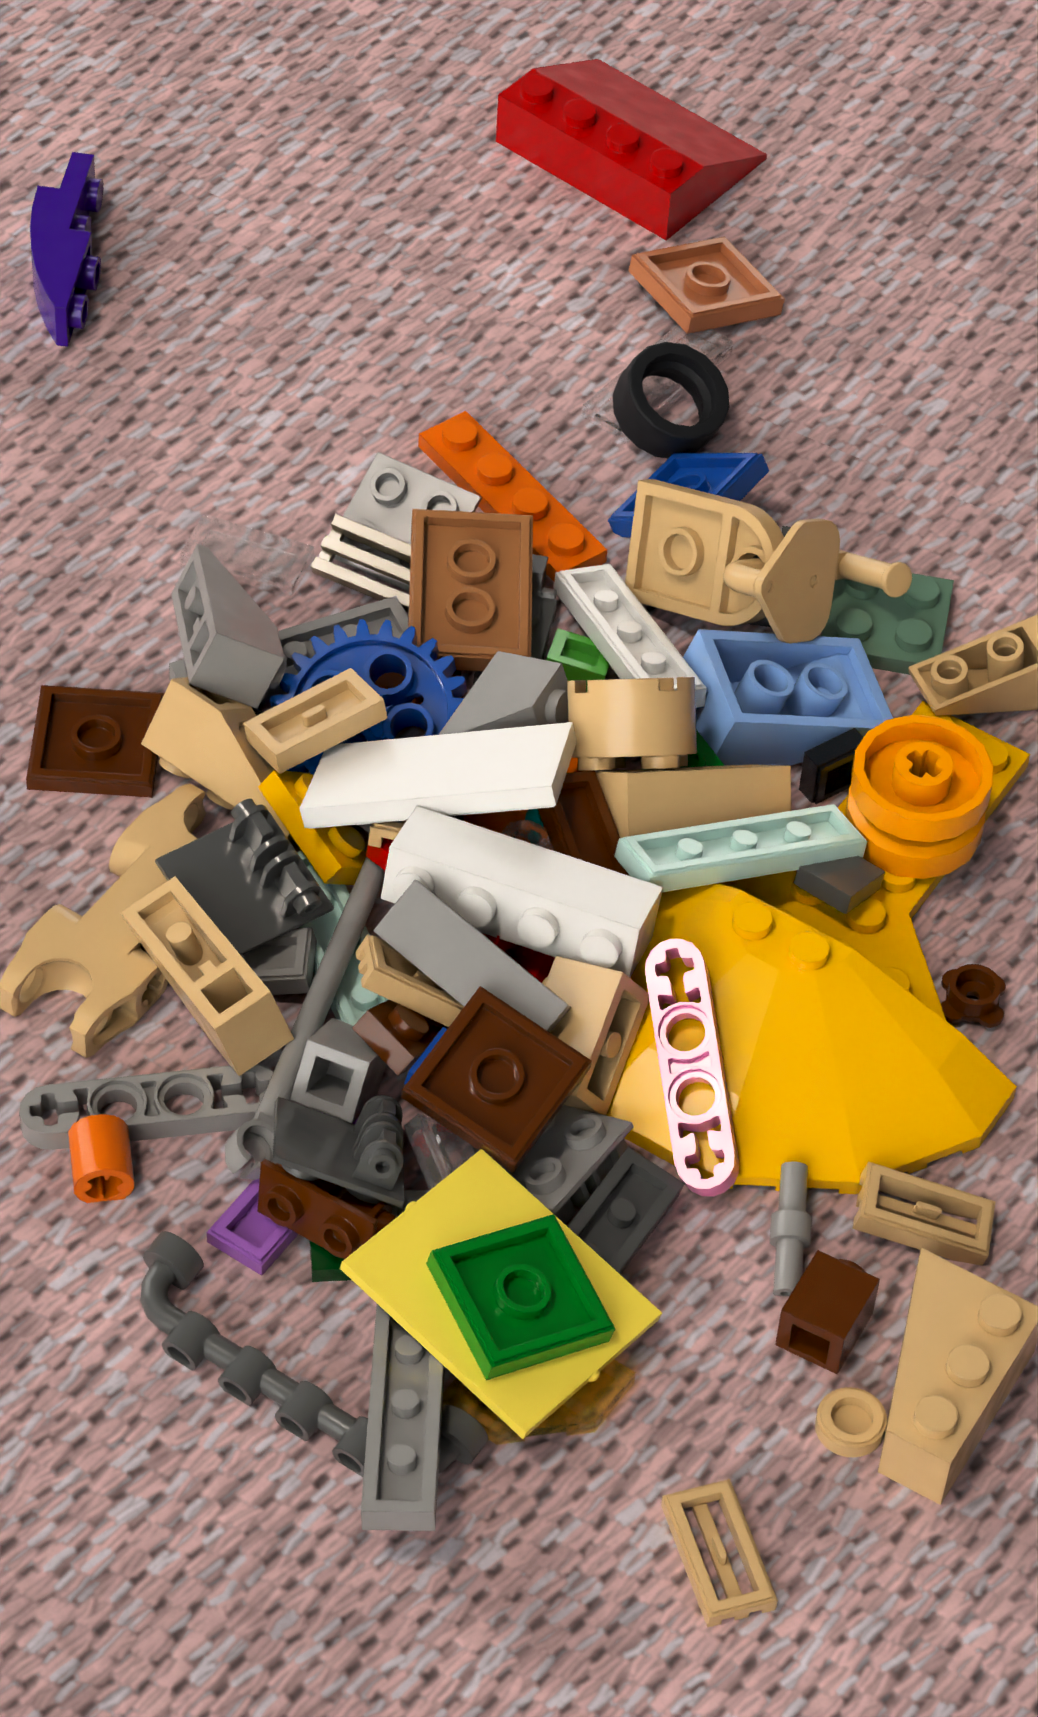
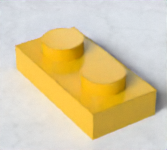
(332, 851)

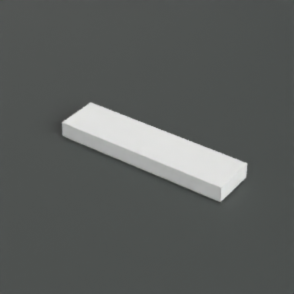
(622, 626)

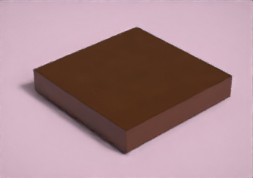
(93, 742)
(496, 1079)

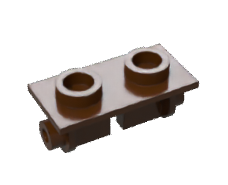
(315, 1212)

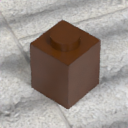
(827, 1311)

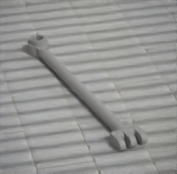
(258, 1134)

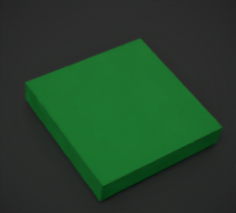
(520, 1296)

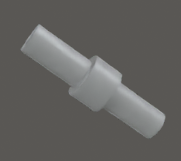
(790, 1227)

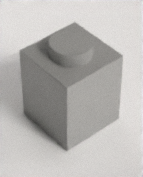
(337, 1072)

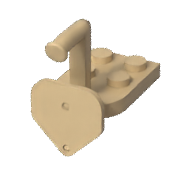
(697, 560)

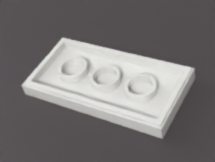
(440, 773)

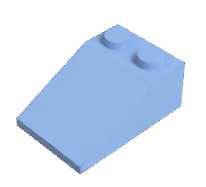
(781, 698)

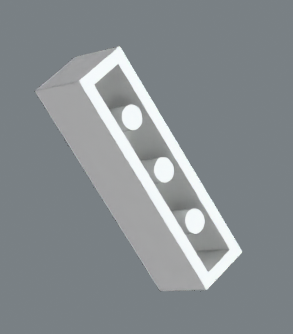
(525, 891)

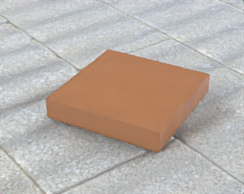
(706, 284)

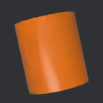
(101, 1158)

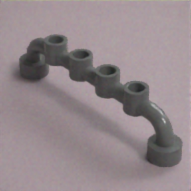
(251, 1372)

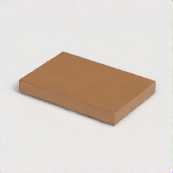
(471, 584)

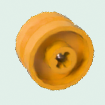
(919, 795)

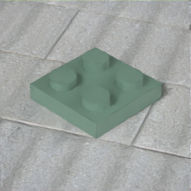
(892, 629)

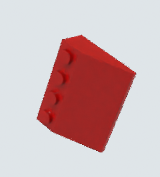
(621, 143)

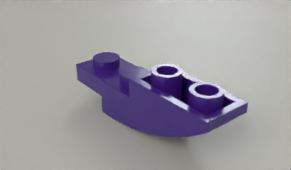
(63, 247)

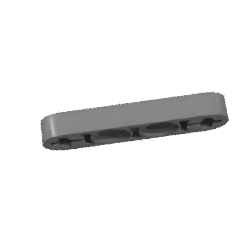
(149, 1097)

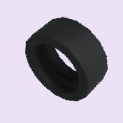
(690, 370)

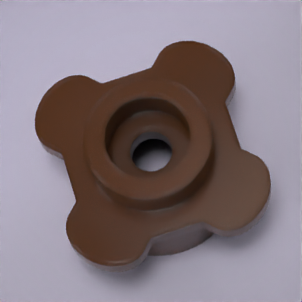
(976, 981)

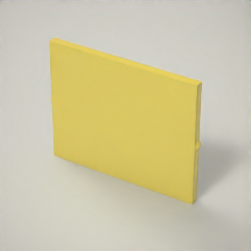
(463, 1206)

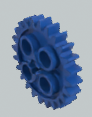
(370, 658)

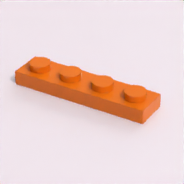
(506, 487)

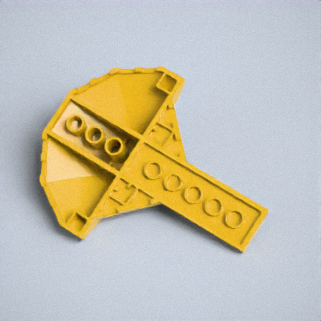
(820, 1027)

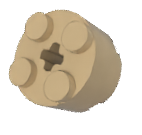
(633, 720)

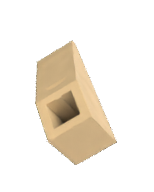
(984, 674)
(206, 740)

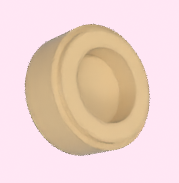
(850, 1422)

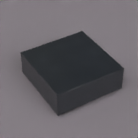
(829, 767)

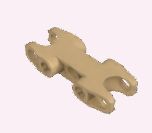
(99, 950)

